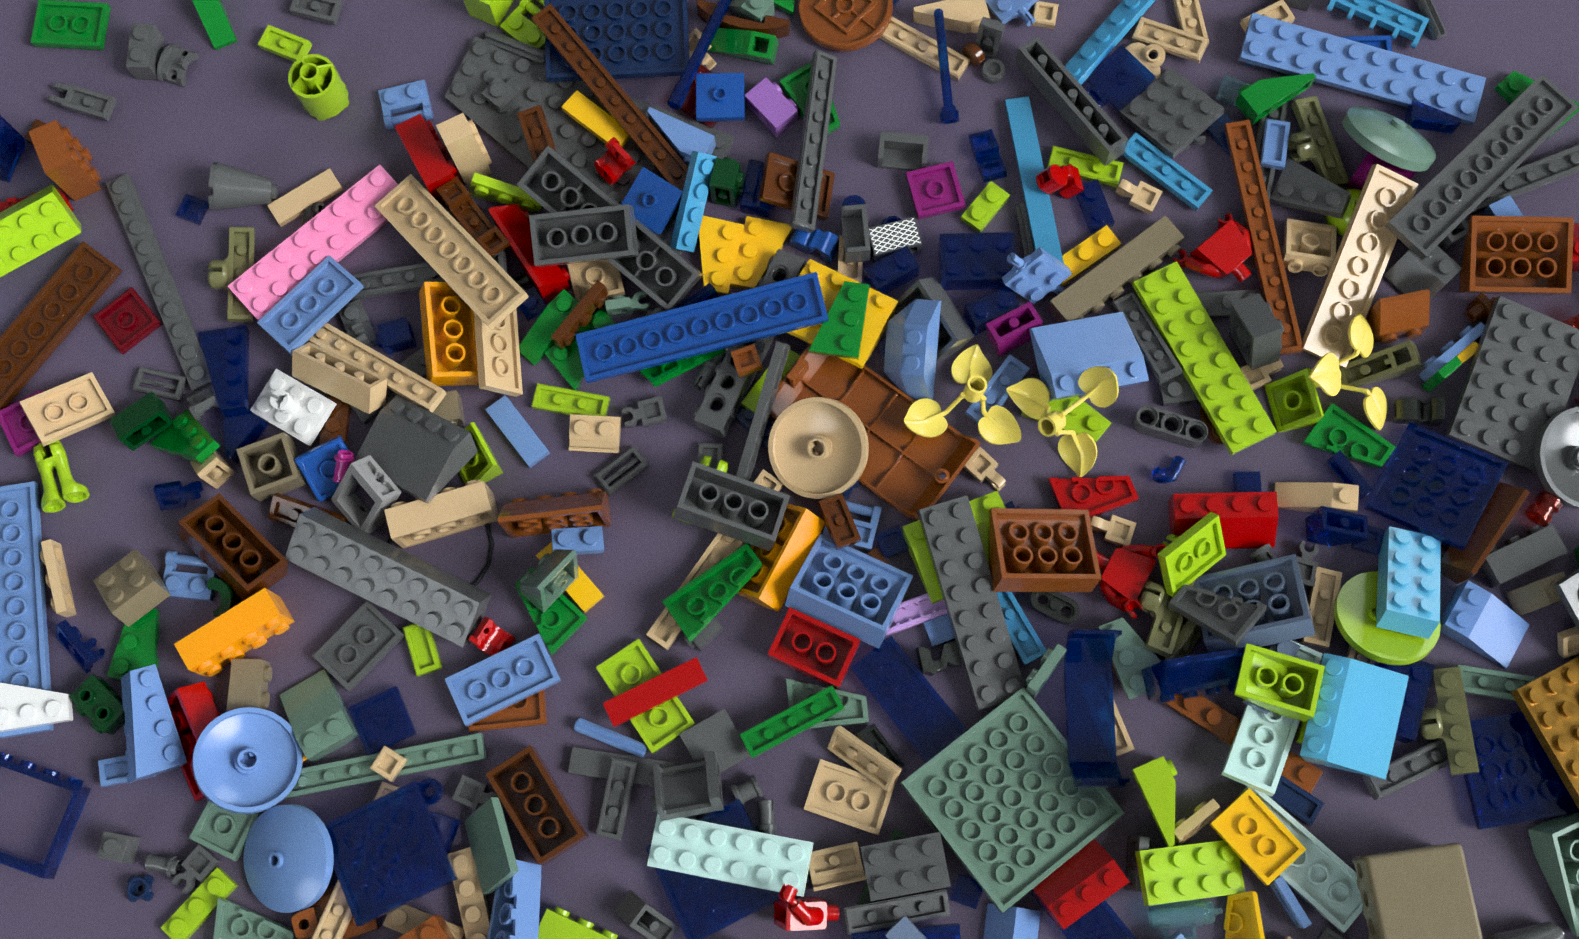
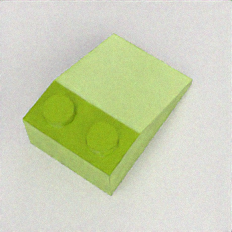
(1279, 682)

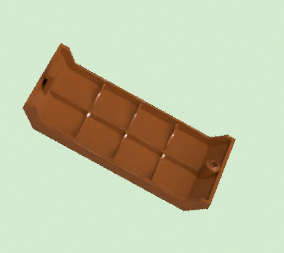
(900, 464)

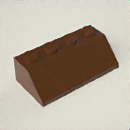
(1502, 507)

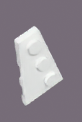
(32, 707)

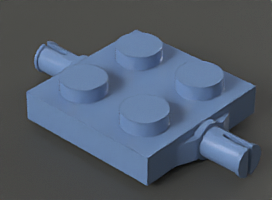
(1010, 9)
(1036, 275)

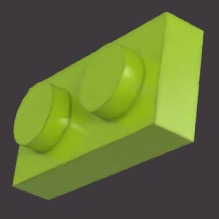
(284, 43)
(985, 207)

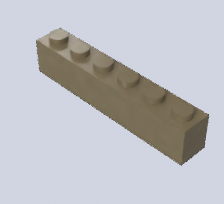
(1117, 272)

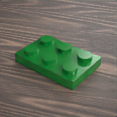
(70, 24)

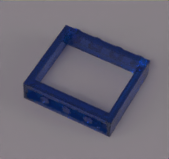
(66, 828)

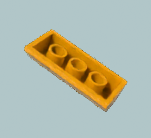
(783, 562)

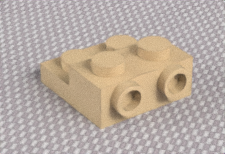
(1308, 247)

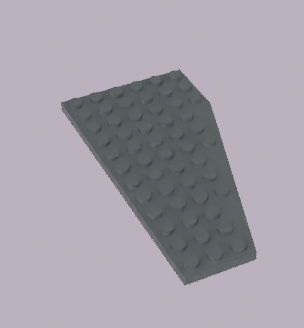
(574, 142)

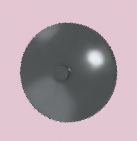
(1558, 456)

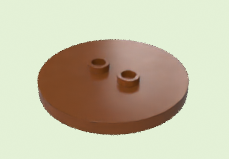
(845, 23)

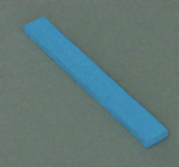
(1029, 164)

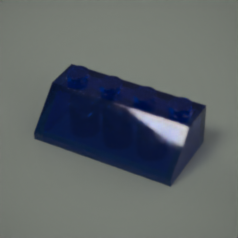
(1192, 675)

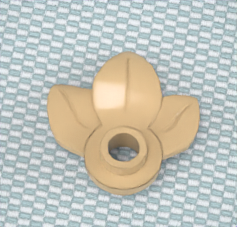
(1142, 53)

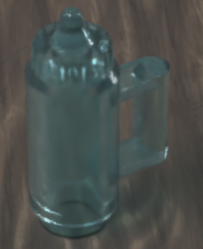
(1182, 915)

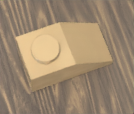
(213, 470)

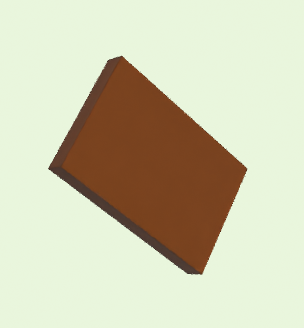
(524, 713)

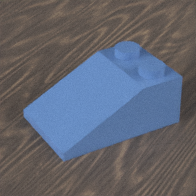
(1483, 624)

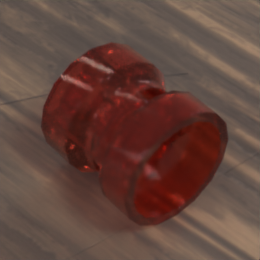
(1544, 508)

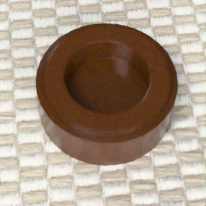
(974, 53)

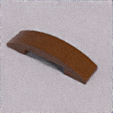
(772, 25)
(471, 217)

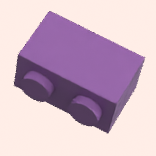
(772, 107)

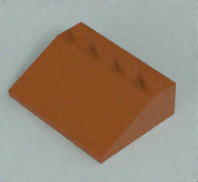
(1518, 255)
(546, 513)
(1042, 550)

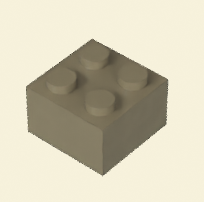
(271, 466)
(131, 587)

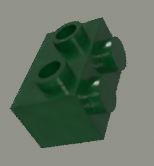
(726, 182)
(141, 421)
(100, 704)

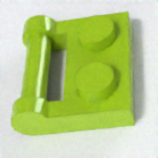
(521, 28)

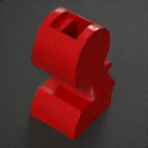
(1062, 178)

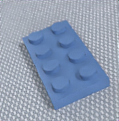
(310, 304)
(502, 680)

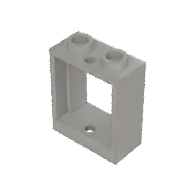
(383, 493)

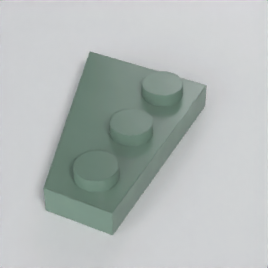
(1130, 658)
(854, 704)
(242, 923)

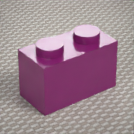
(1013, 328)

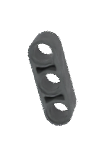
(1181, 423)

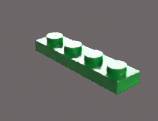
(792, 721)

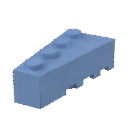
(149, 726)
(517, 905)

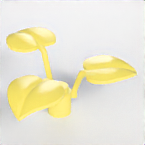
(975, 371)
(1328, 375)
(1076, 450)

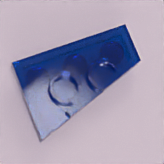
(11, 147)

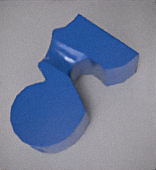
(821, 241)

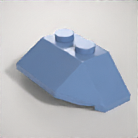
(913, 348)

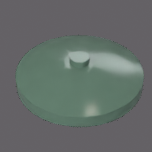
(1389, 138)

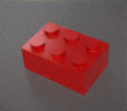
(427, 153)
(814, 648)

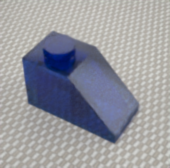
(240, 431)
(1336, 527)

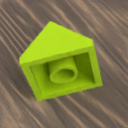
(488, 10)
(1294, 401)
(483, 464)

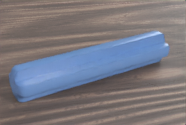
(610, 737)

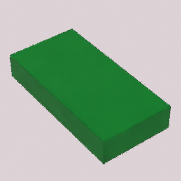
(1442, 374)

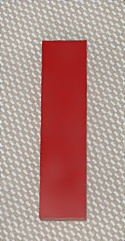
(655, 692)

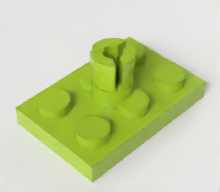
(1191, 553)

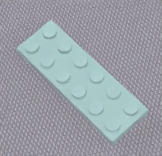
(1263, 743)
(730, 854)
(1319, 873)

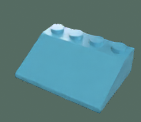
(1355, 717)

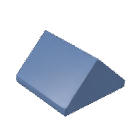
(1012, 924)

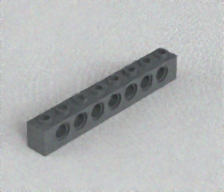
(720, 421)

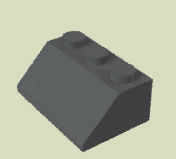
(952, 328)

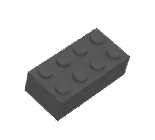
(583, 235)
(731, 506)

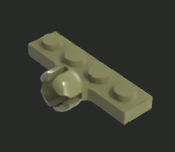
(1316, 142)
(225, 271)
(1165, 620)
(1451, 721)

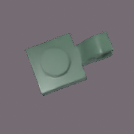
(624, 305)

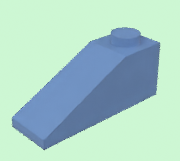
(681, 136)

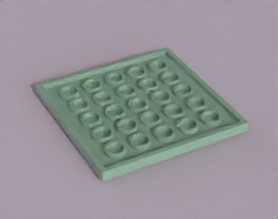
(1010, 800)

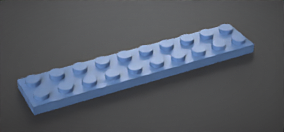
(1360, 67)
(22, 595)

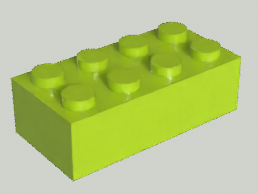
(34, 228)

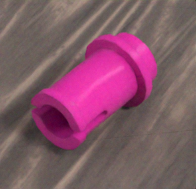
(343, 461)

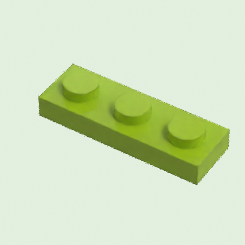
(199, 905)

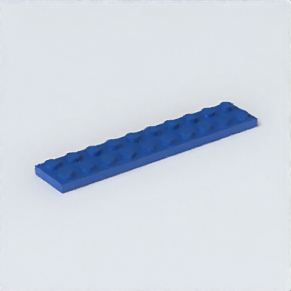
(702, 327)

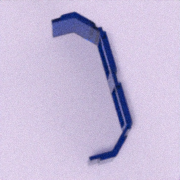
(1091, 708)

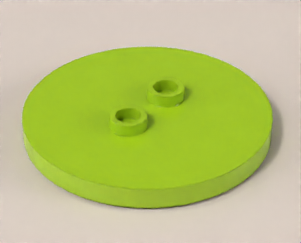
(1356, 621)

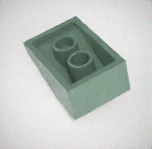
(550, 579)
(318, 716)

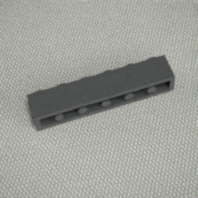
(1071, 101)

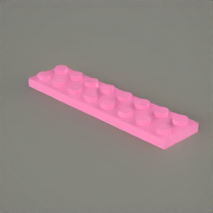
(331, 232)

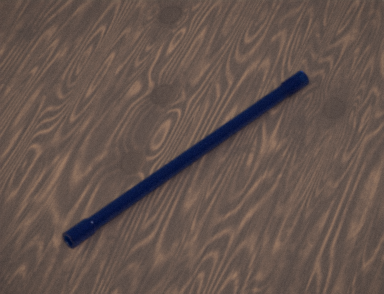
(682, 88)

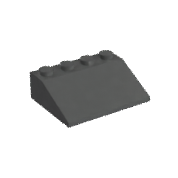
(417, 448)

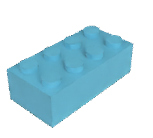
(1408, 583)

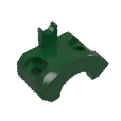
(228, 596)

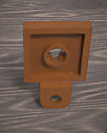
(314, 914)

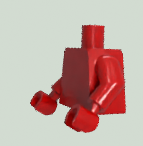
(1221, 252)
(1126, 574)
(802, 912)

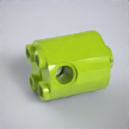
(318, 86)

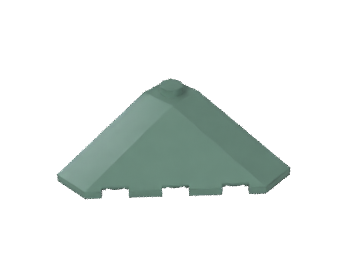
(1557, 853)

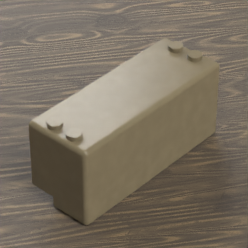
(1418, 894)

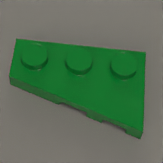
(844, 330)
(1345, 433)

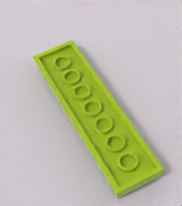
(1204, 358)

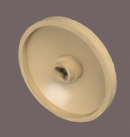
(818, 447)

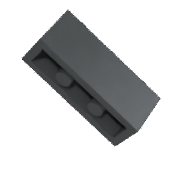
(1522, 554)

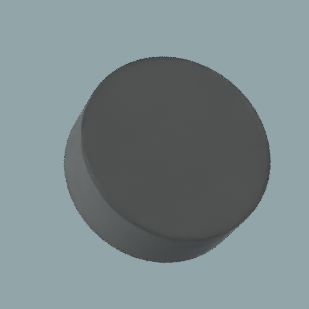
(993, 70)

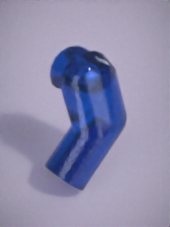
(1171, 473)

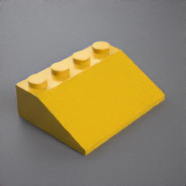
(878, 312)

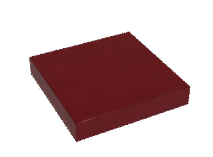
(127, 320)

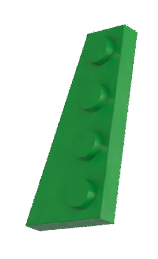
(707, 594)

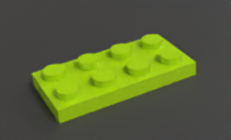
(631, 668)
(1189, 872)

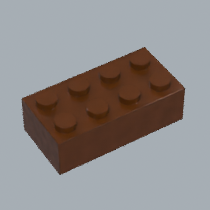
(232, 547)
(536, 805)

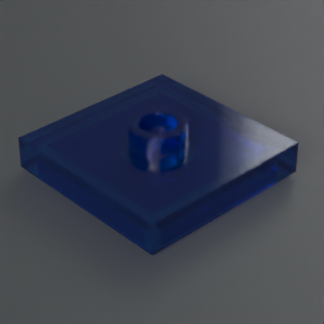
(1121, 78)
(382, 720)

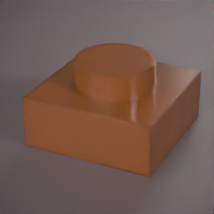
(746, 360)

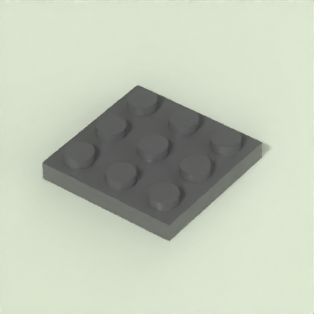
(1171, 112)

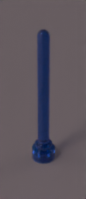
(949, 113)

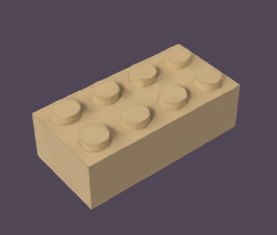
(444, 515)

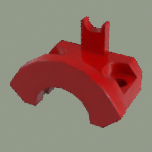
(614, 162)
(490, 638)

